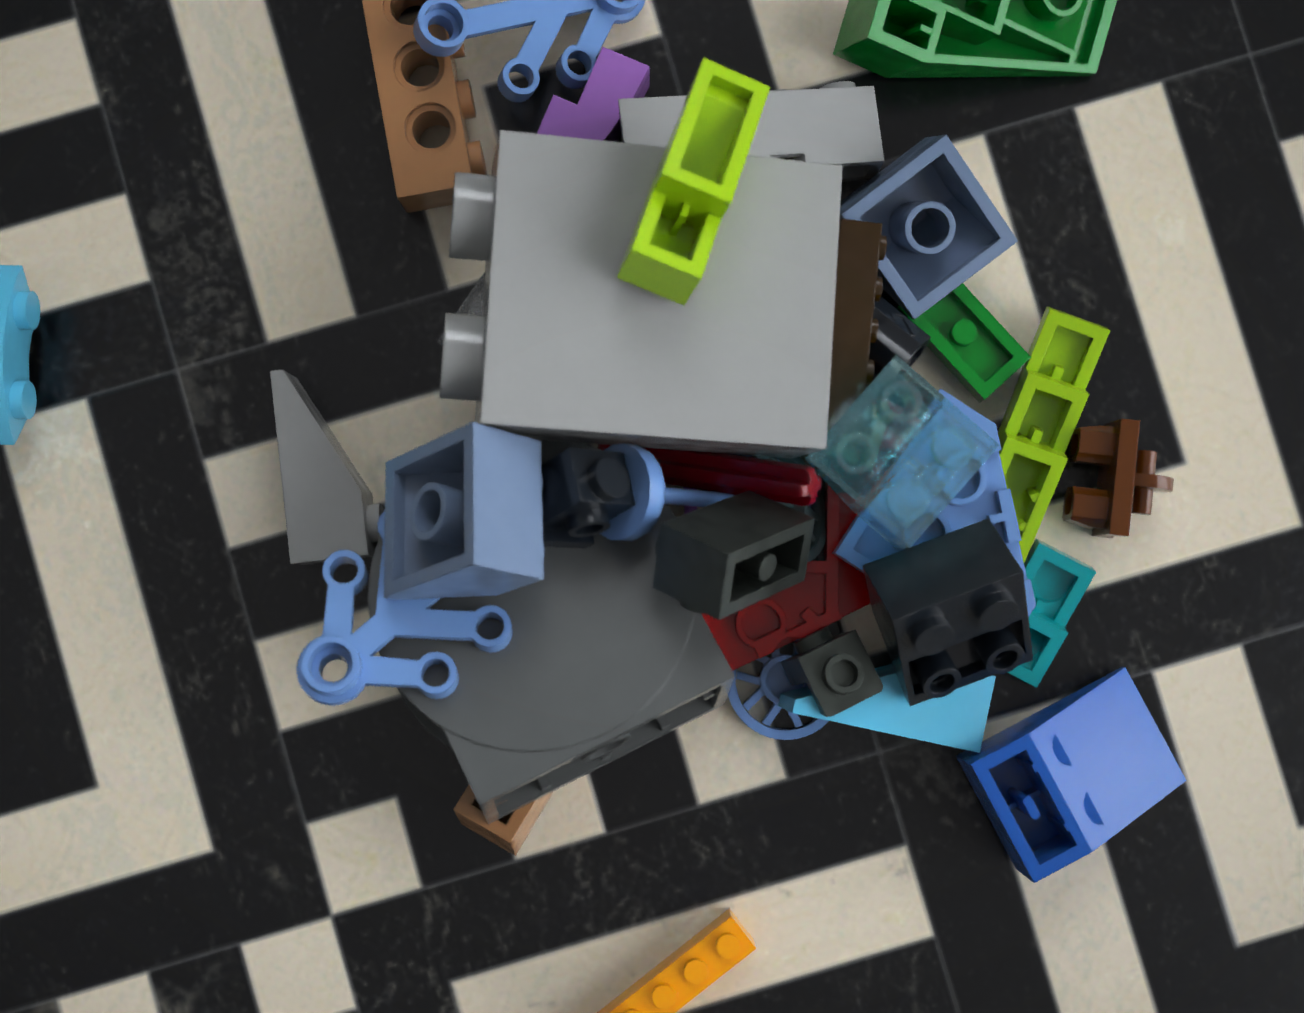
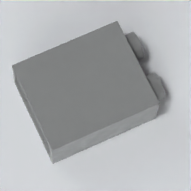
(609, 363)

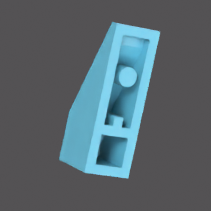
(950, 720)

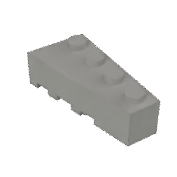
(809, 125)

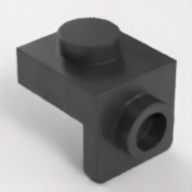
(834, 670)

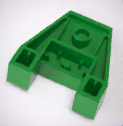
(975, 37)

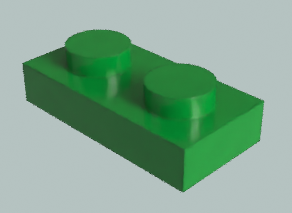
(971, 342)

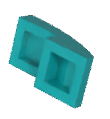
(1057, 588)

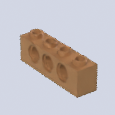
(420, 174)

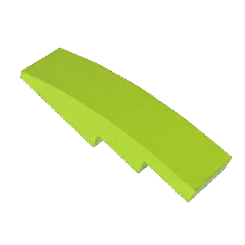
(1045, 413)

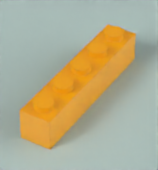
(687, 969)

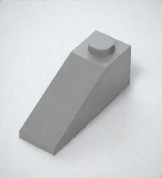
(322, 491)

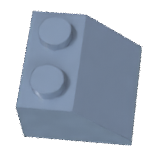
(934, 222)
(464, 516)

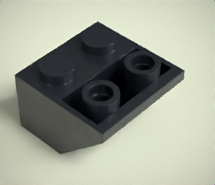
(951, 611)

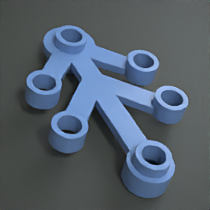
(546, 19)
(392, 619)

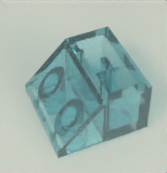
(901, 454)

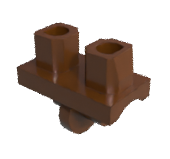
(1123, 481)

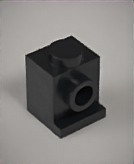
(582, 495)

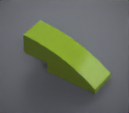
(694, 183)

